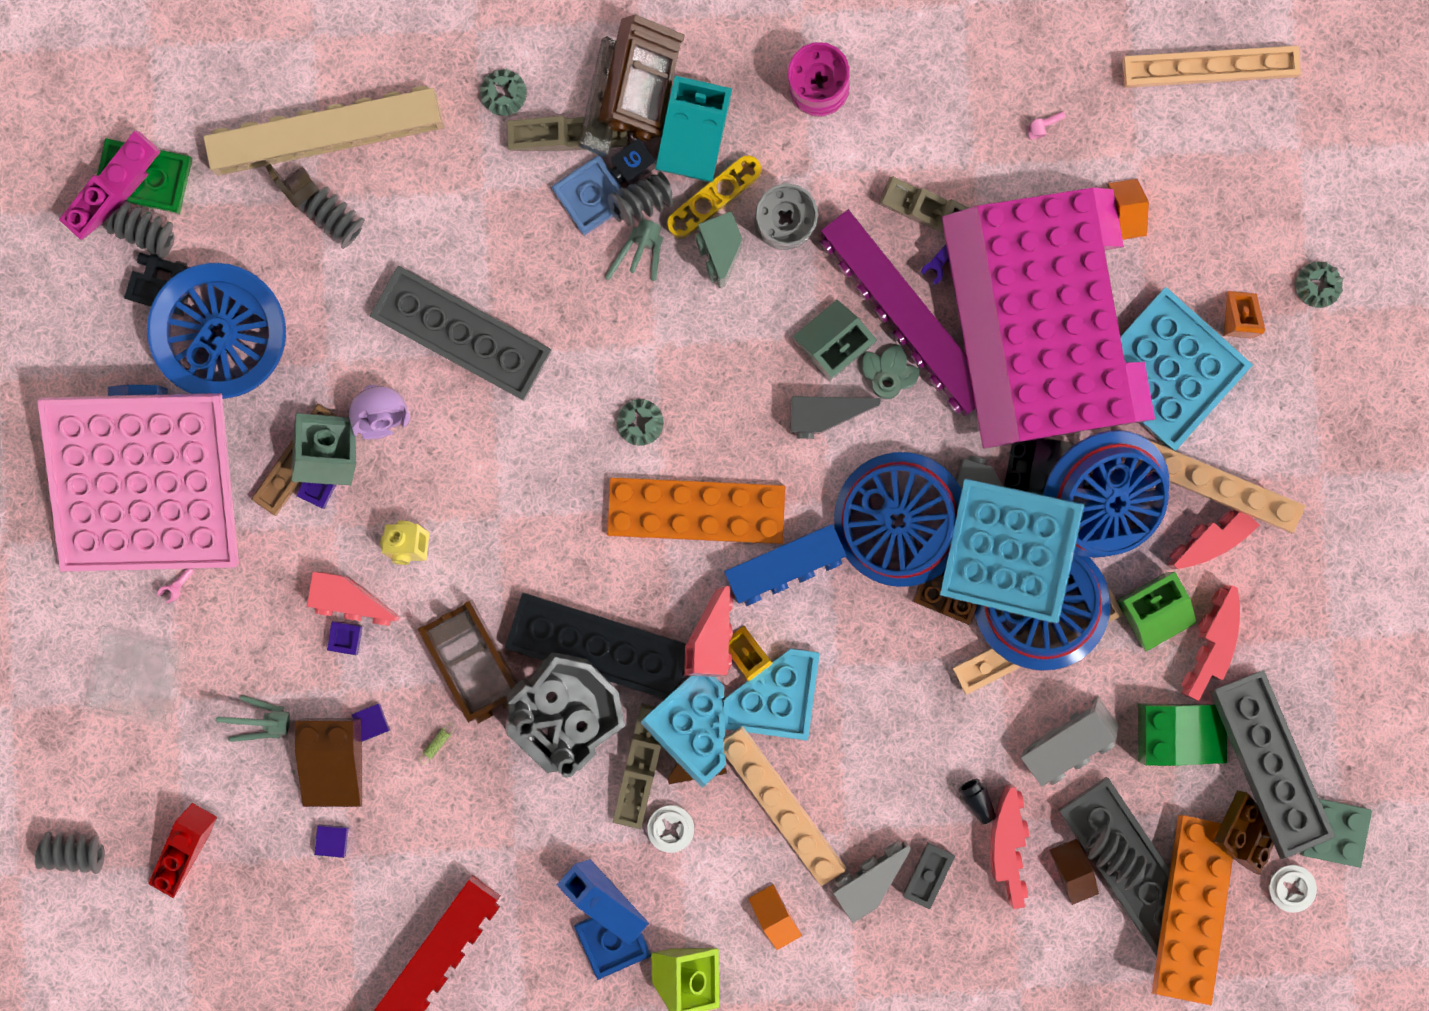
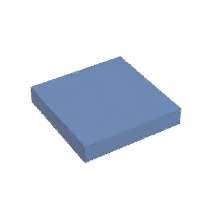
(586, 194)

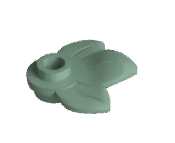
(890, 367)

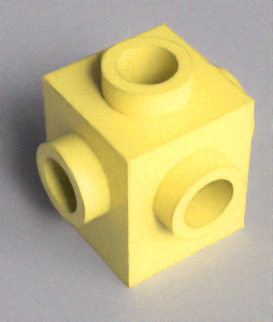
(405, 542)

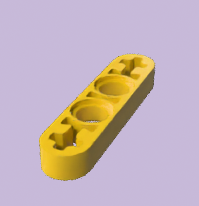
(714, 197)

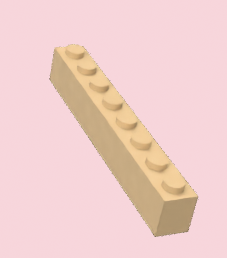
(323, 131)

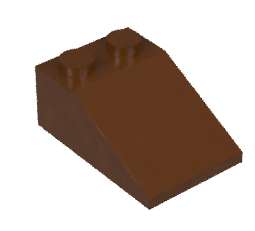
(329, 761)

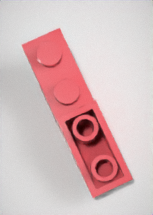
(1213, 540)
(1221, 632)
(1007, 834)

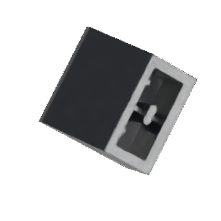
(1032, 463)

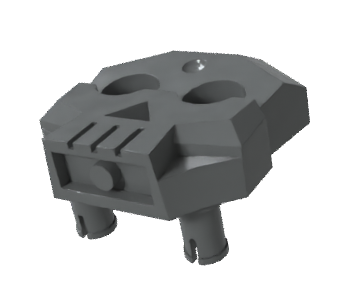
(579, 696)

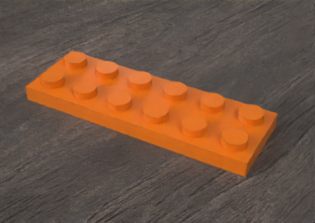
(696, 510)
(1193, 913)

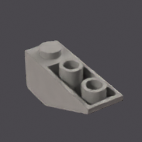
(867, 887)

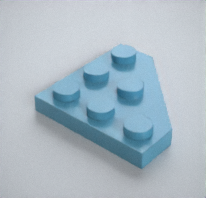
(776, 699)
(692, 727)

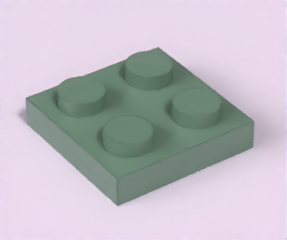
(1350, 831)

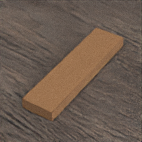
(278, 484)

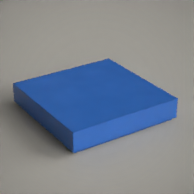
(607, 951)

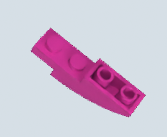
(112, 187)

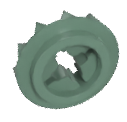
(504, 105)
(1308, 290)
(634, 434)

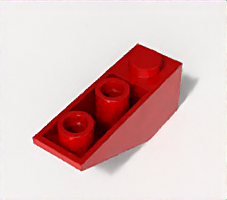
(182, 849)

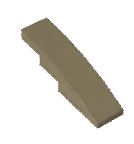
(553, 134)
(917, 203)
(638, 775)

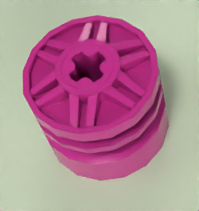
(820, 62)

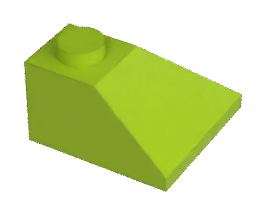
(687, 978)

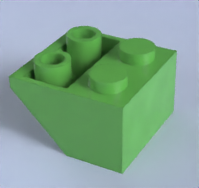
(1158, 610)

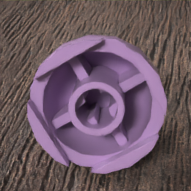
(377, 411)

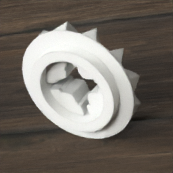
(669, 843)
(1305, 884)

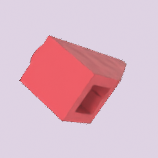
(343, 595)
(709, 643)

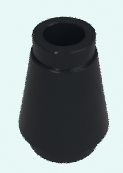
(977, 800)

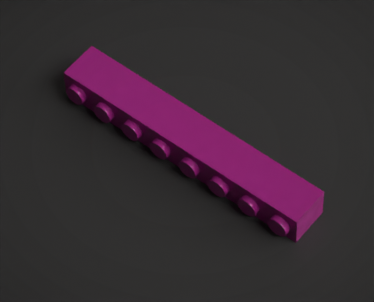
(901, 308)

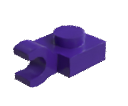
(936, 265)

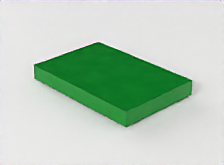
(165, 181)

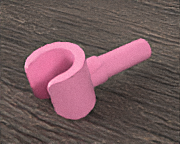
(1037, 127)
(177, 584)

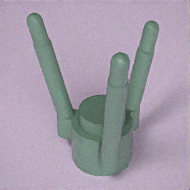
(645, 235)
(275, 722)

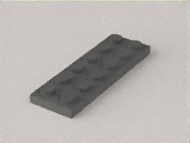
(461, 333)
(1272, 764)
(1105, 806)

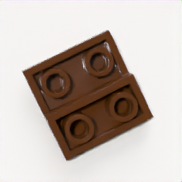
(929, 596)
(1245, 834)

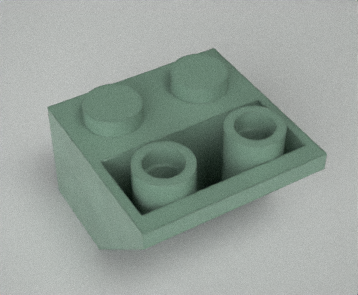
(722, 244)
(834, 339)

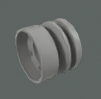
(785, 199)

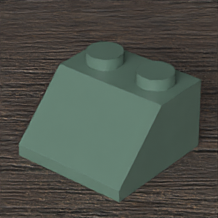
(323, 450)

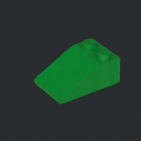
(1180, 735)

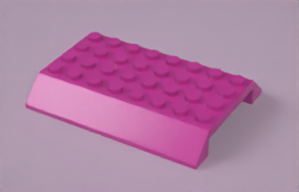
(1043, 317)

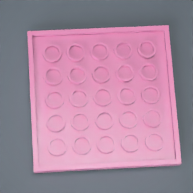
(139, 482)

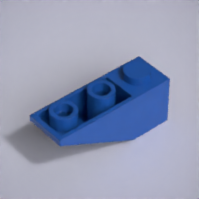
(602, 901)

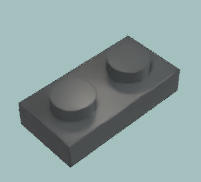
(928, 875)

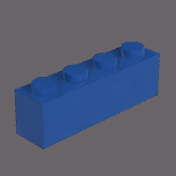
(785, 564)

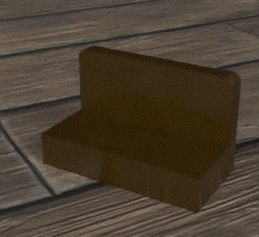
(296, 187)

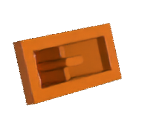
(1131, 208)
(1243, 316)
(774, 917)

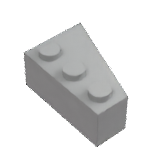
(1071, 744)

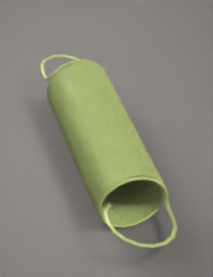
(436, 743)

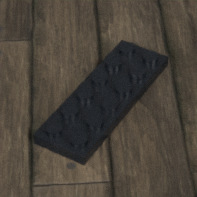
(615, 649)

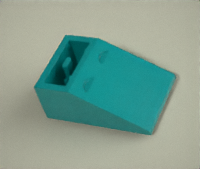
(693, 129)

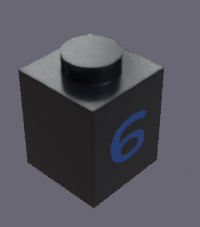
(632, 163)

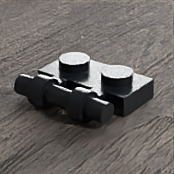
(145, 287)

